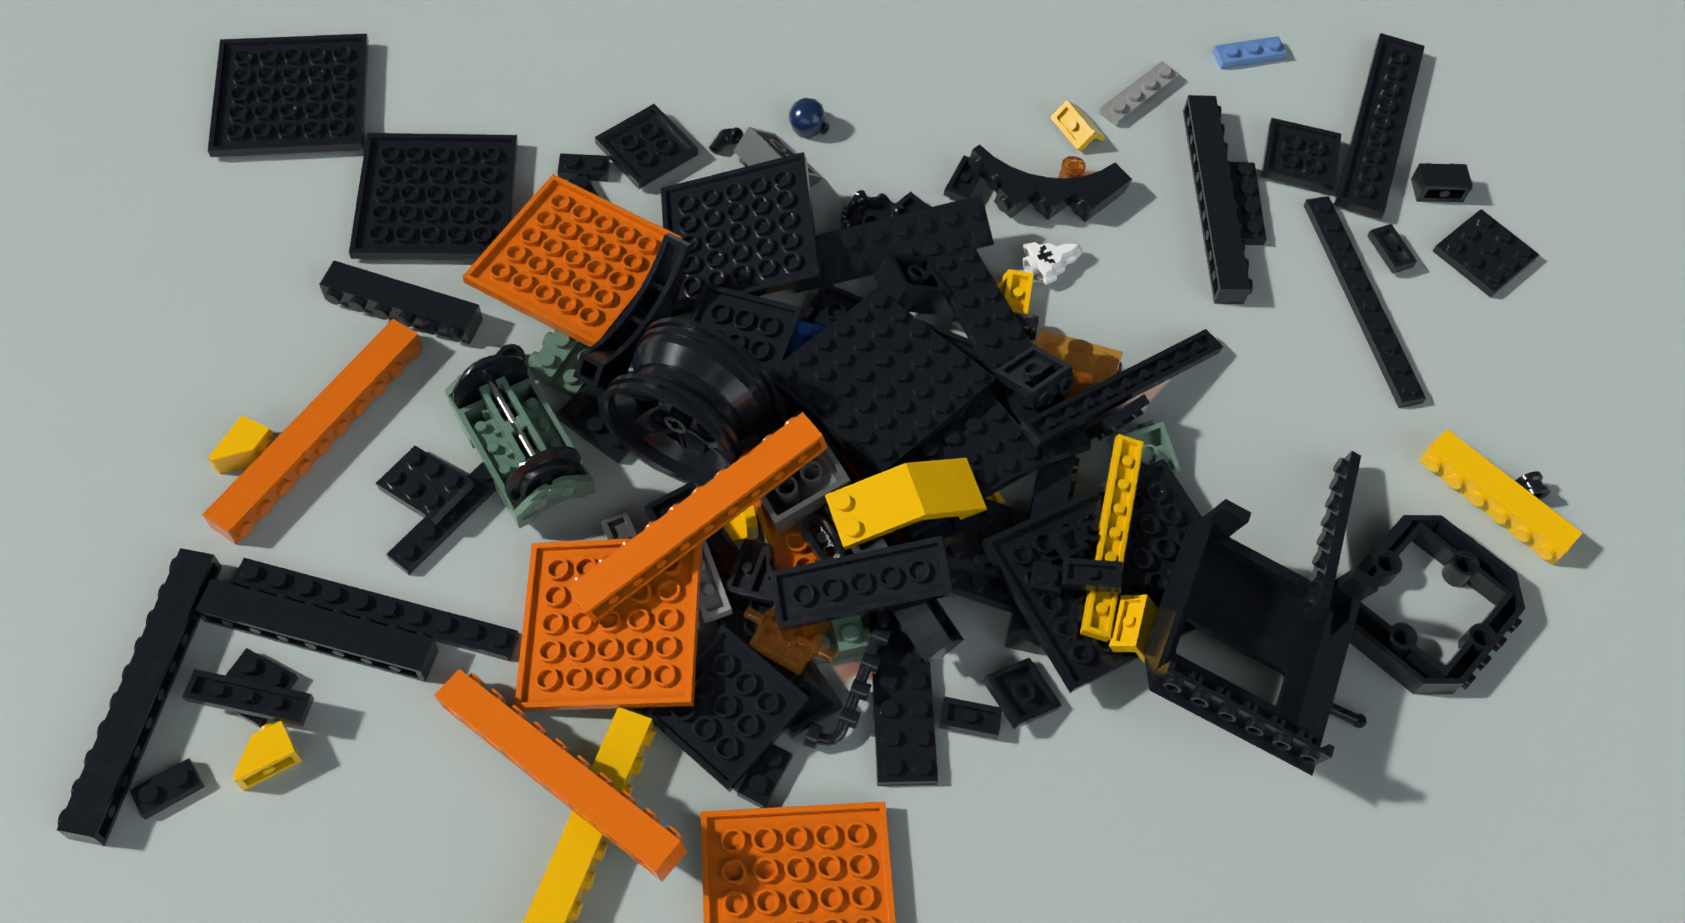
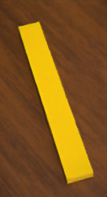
(1113, 532)

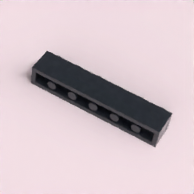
(401, 301)

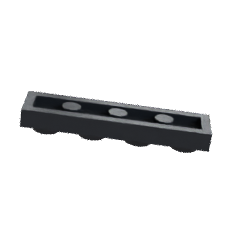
(1249, 202)
(248, 697)

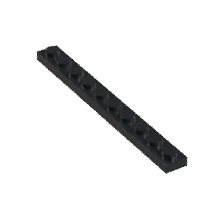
(1364, 303)
(1120, 388)
(385, 610)

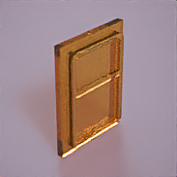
(1088, 361)

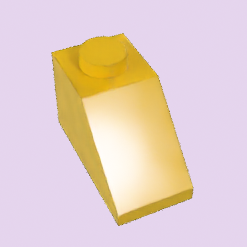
(241, 445)
(266, 755)

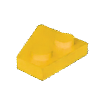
(1016, 289)

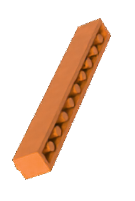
(313, 432)
(697, 517)
(563, 775)

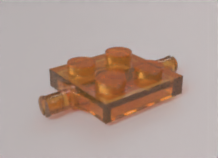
(788, 647)

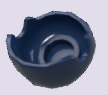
(807, 117)

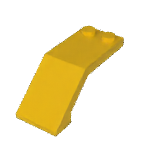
(904, 497)

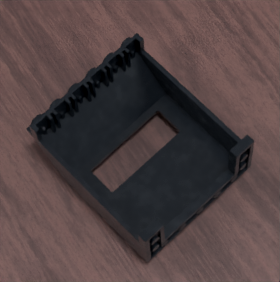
(1260, 613)

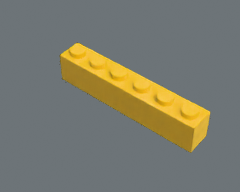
(1500, 497)

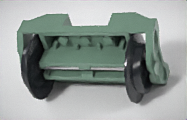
(540, 468)

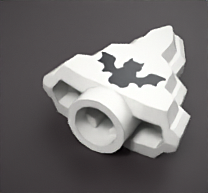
(1049, 260)

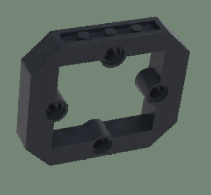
(1480, 571)

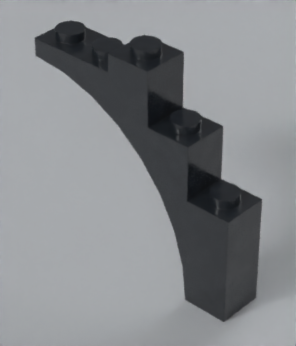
(1048, 195)
(655, 299)

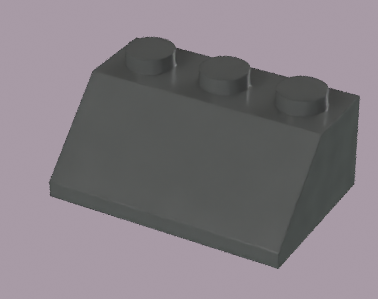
(762, 146)

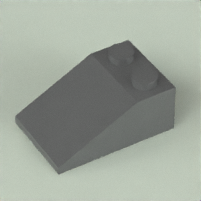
(804, 491)

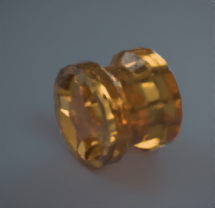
(1072, 167)

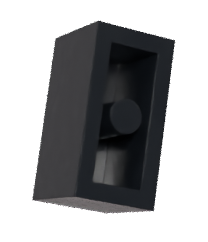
(1441, 182)

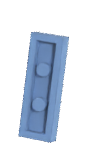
(1249, 52)

